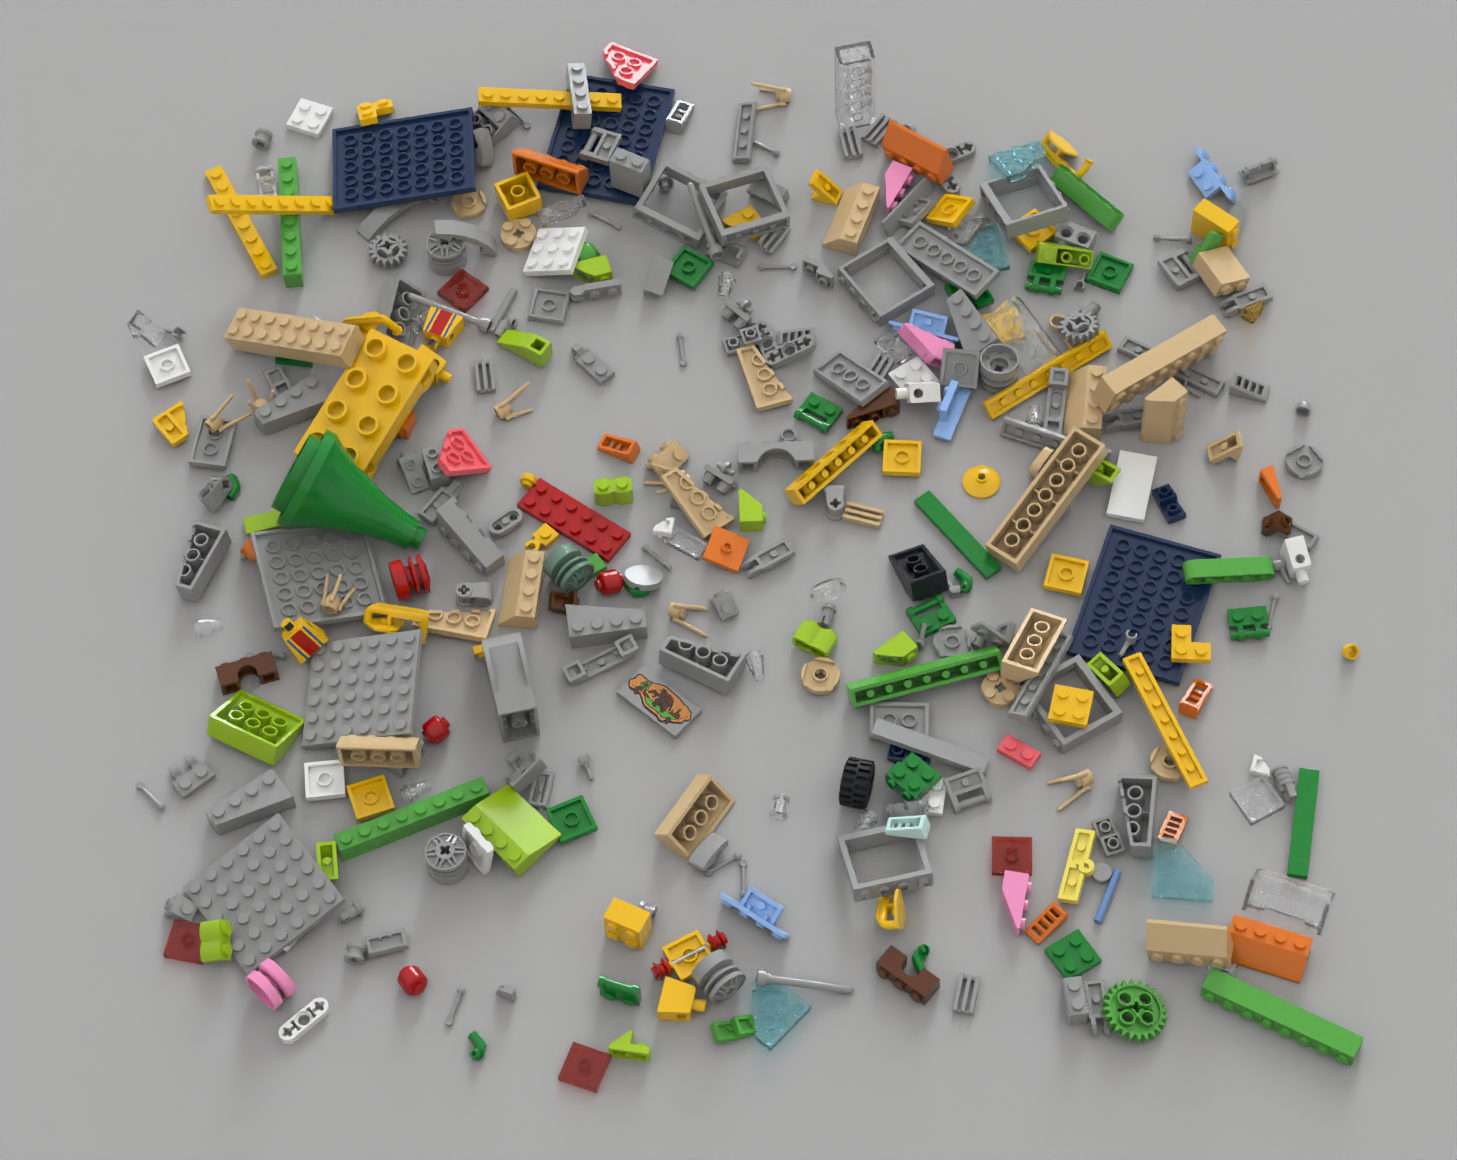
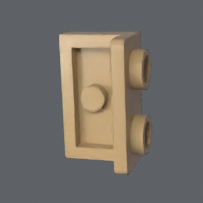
(671, 456)

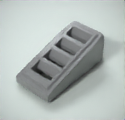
(678, 118)
(795, 333)
(1247, 393)

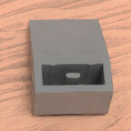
(497, 120)

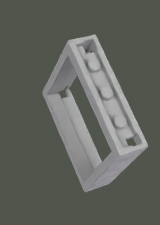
(1030, 223)
(665, 224)
(752, 228)
(890, 247)
(1113, 712)
(883, 887)

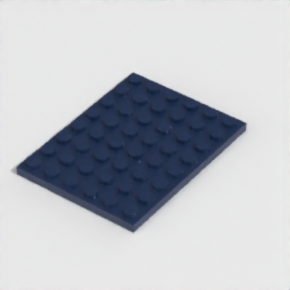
(639, 123)
(403, 160)
(1140, 590)

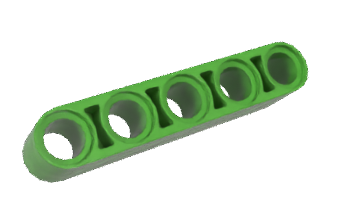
(1087, 197)
(1228, 570)

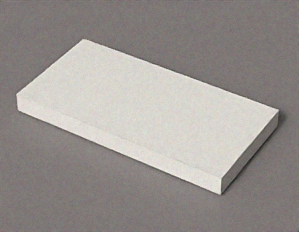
(1132, 487)

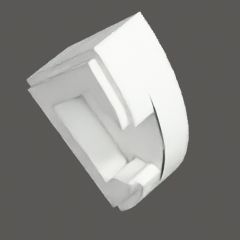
(665, 527)
(1259, 767)

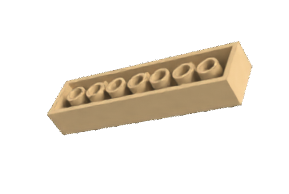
(295, 337)
(1158, 364)
(1046, 499)

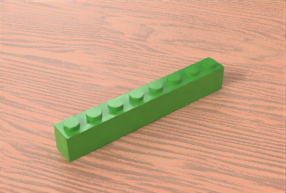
(290, 225)
(924, 676)
(410, 819)
(1281, 1016)

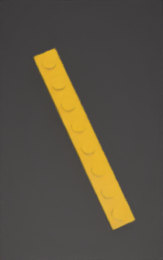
(544, 99)
(270, 204)
(243, 226)
(1039, 378)
(1165, 721)

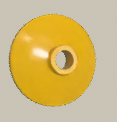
(981, 488)

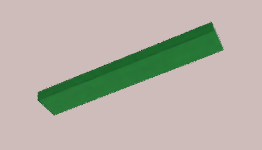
(957, 535)
(1303, 823)

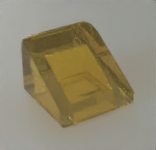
(1251, 312)

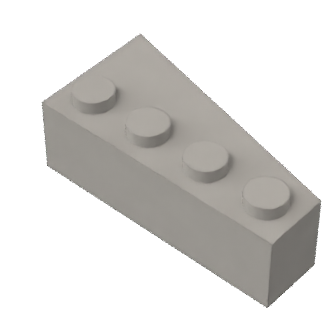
(970, 325)
(292, 406)
(468, 538)
(201, 558)
(603, 624)
(702, 663)
(250, 803)
(1139, 805)

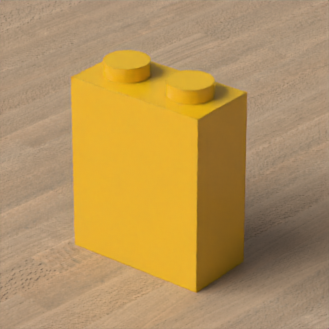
(1212, 218)

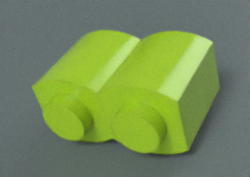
(613, 491)
(815, 639)
(215, 941)

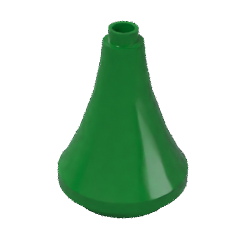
(335, 494)

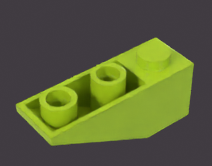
(1063, 255)
(527, 346)

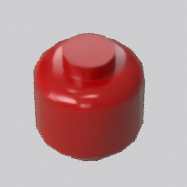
(609, 582)
(436, 729)
(412, 980)

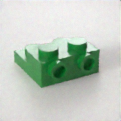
(912, 778)

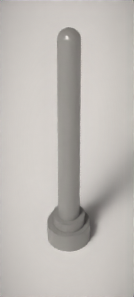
(715, 250)
(482, 323)
(764, 978)

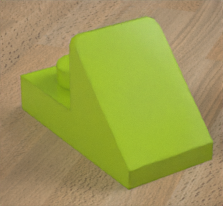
(328, 859)
(625, 1049)

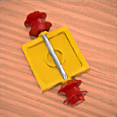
(686, 954)

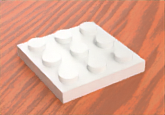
(555, 251)

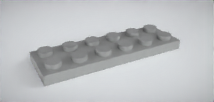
(948, 260)

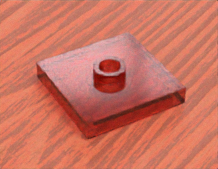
(463, 291)
(1011, 855)
(184, 942)
(584, 1067)

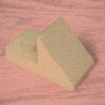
(1226, 447)

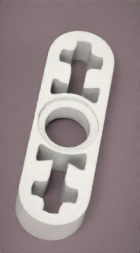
(305, 1012)

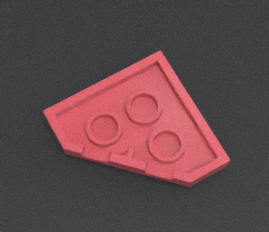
(628, 65)
(461, 455)

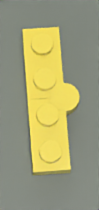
(1077, 866)

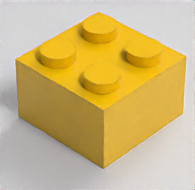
(518, 196)
(627, 923)

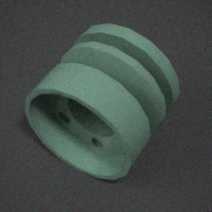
(568, 568)

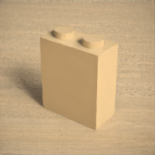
(1221, 271)

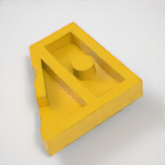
(743, 216)
(173, 424)

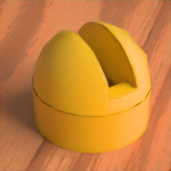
(1352, 653)

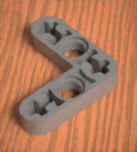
(966, 155)
(775, 351)

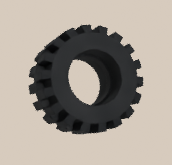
(856, 783)

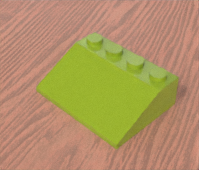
(255, 727)
(512, 828)

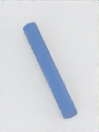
(1107, 896)

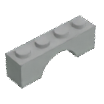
(580, 100)
(753, 455)

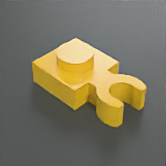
(543, 537)

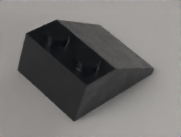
(919, 572)

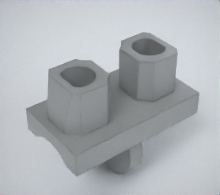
(731, 310)
(726, 482)

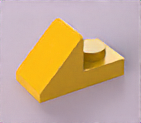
(824, 189)

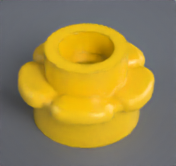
(528, 480)

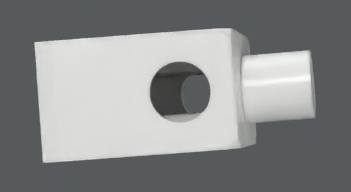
(926, 392)
(1296, 559)

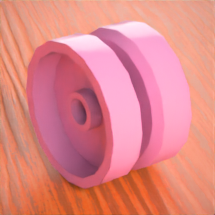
(270, 984)

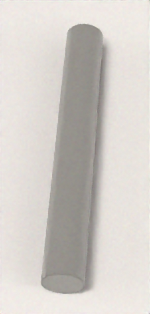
(502, 311)

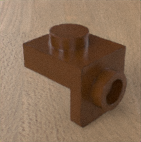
(1276, 522)
(558, 600)

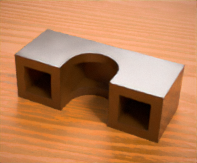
(232, 673)
(919, 986)

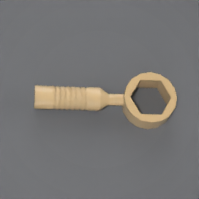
(1055, 328)

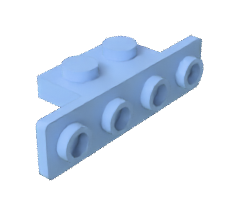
(1207, 178)
(928, 322)
(951, 410)
(760, 908)

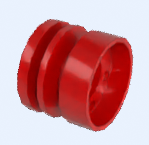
(409, 577)

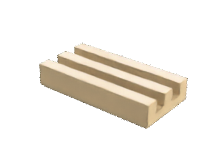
(864, 512)

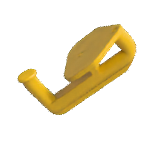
(1063, 148)
(372, 320)
(390, 623)
(897, 909)

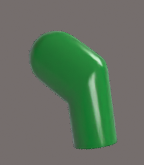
(877, 446)
(235, 487)
(966, 580)
(636, 593)
(919, 957)
(479, 1046)

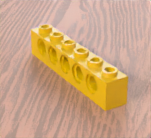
(833, 462)

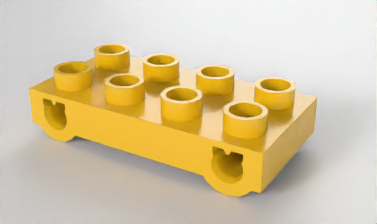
(374, 399)

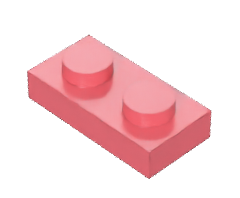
(1018, 752)

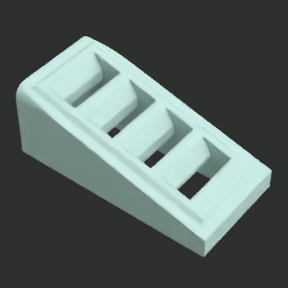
(915, 826)

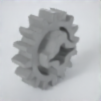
(388, 250)
(1079, 327)

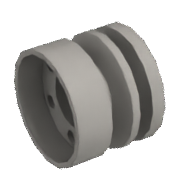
(446, 256)
(998, 367)
(446, 858)
(718, 976)

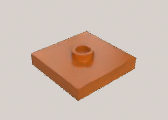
(725, 549)

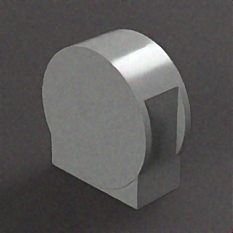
(511, 686)

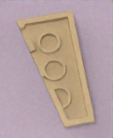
(761, 380)
(695, 503)
(457, 624)

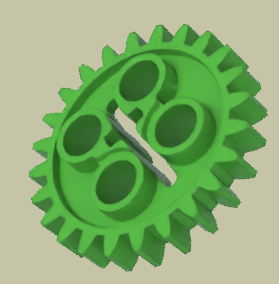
(1134, 1011)

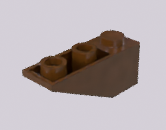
(880, 407)

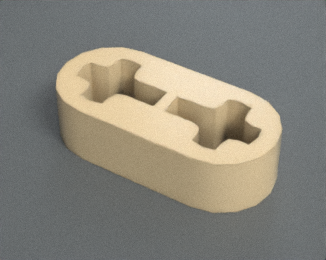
(1040, 461)

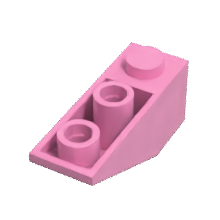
(897, 180)
(925, 344)
(1014, 893)

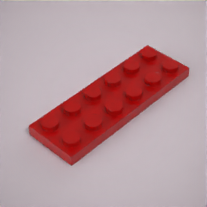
(574, 520)

